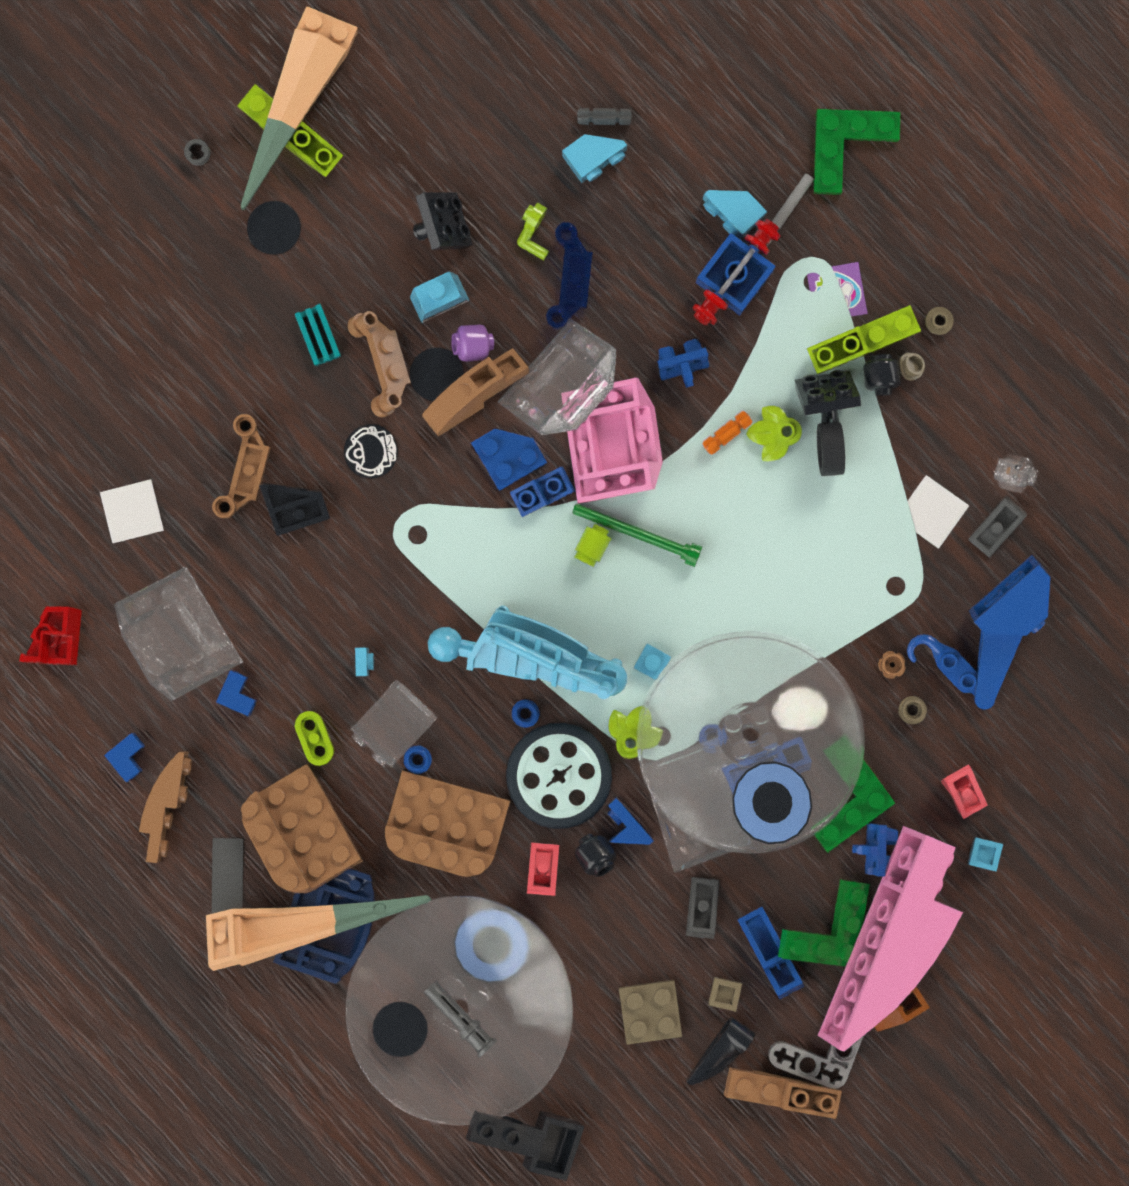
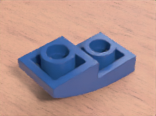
(542, 491)

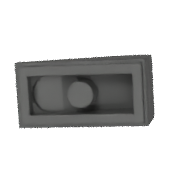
(997, 526)
(702, 908)

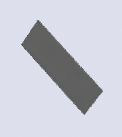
(227, 874)

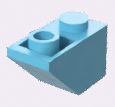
(591, 154)
(735, 208)

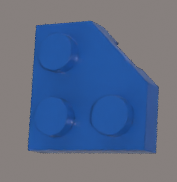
(508, 456)

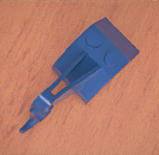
(1004, 616)

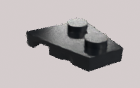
(293, 507)

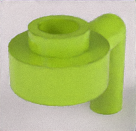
(533, 218)

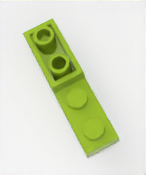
(303, 143)
(863, 340)

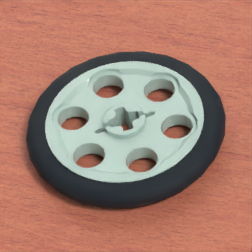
(588, 751)

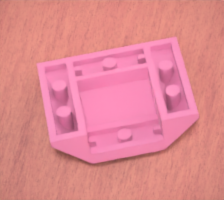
(617, 445)

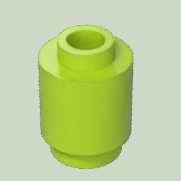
(592, 545)

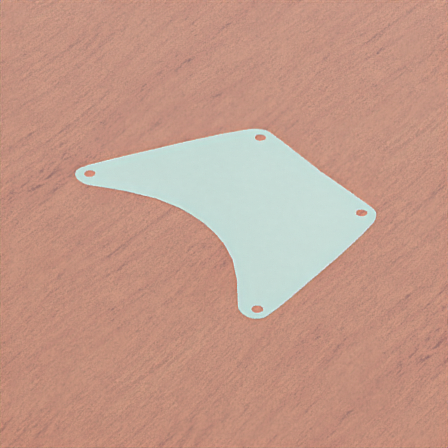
(776, 536)

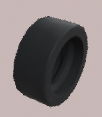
(830, 449)

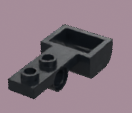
(547, 1146)

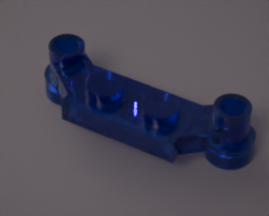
(574, 277)

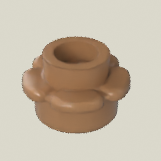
(884, 664)

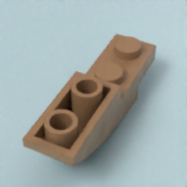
(474, 387)
(165, 794)
(782, 1092)

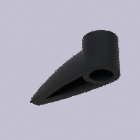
(724, 1049)

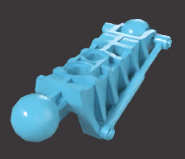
(531, 651)

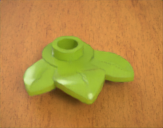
(770, 433)
(624, 729)

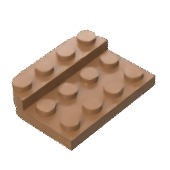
(444, 825)
(298, 833)

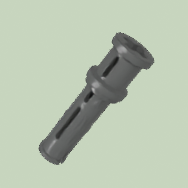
(468, 1028)

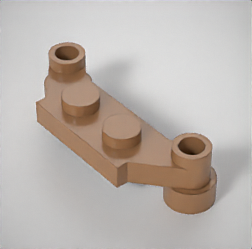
(387, 361)
(248, 469)

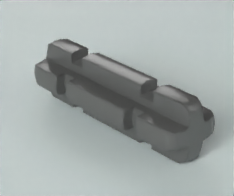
(604, 116)

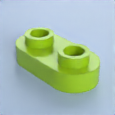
(314, 738)

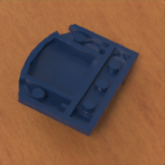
(336, 954)

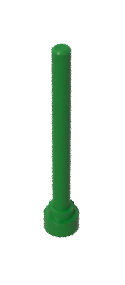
(688, 552)

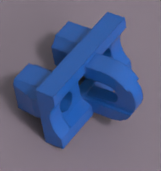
(692, 360)
(875, 849)

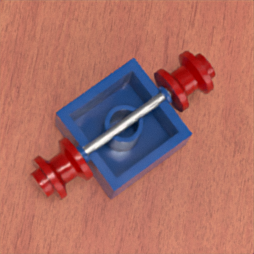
(736, 273)

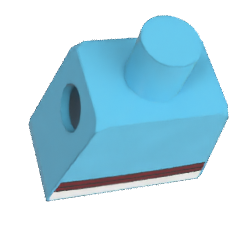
(438, 296)

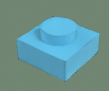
(364, 661)
(652, 661)
(985, 854)

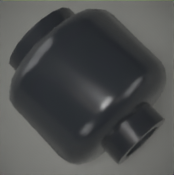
(882, 374)
(595, 855)

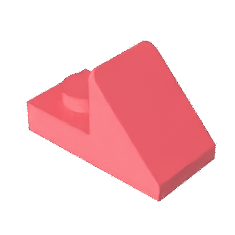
(965, 791)
(543, 869)

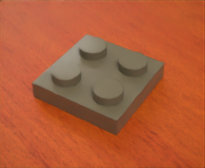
(650, 1012)

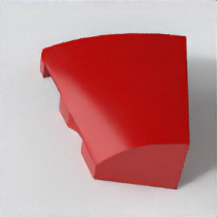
(55, 637)

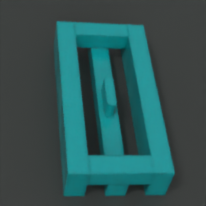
(309, 313)

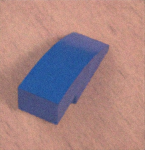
(766, 947)

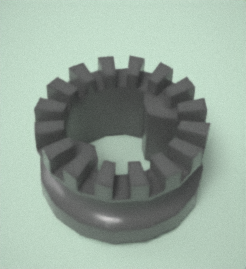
(205, 149)

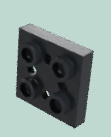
(442, 221)
(827, 394)

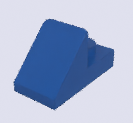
(632, 832)

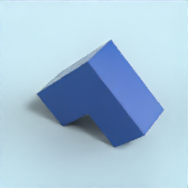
(232, 696)
(122, 754)

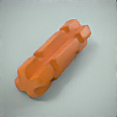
(727, 432)

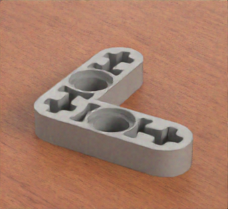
(831, 1061)

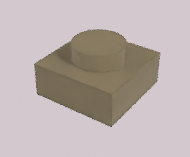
(725, 993)

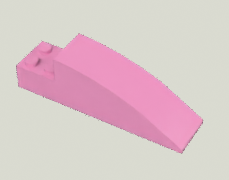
(896, 940)

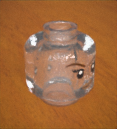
(1015, 473)

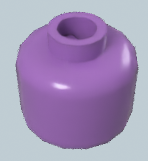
(472, 343)

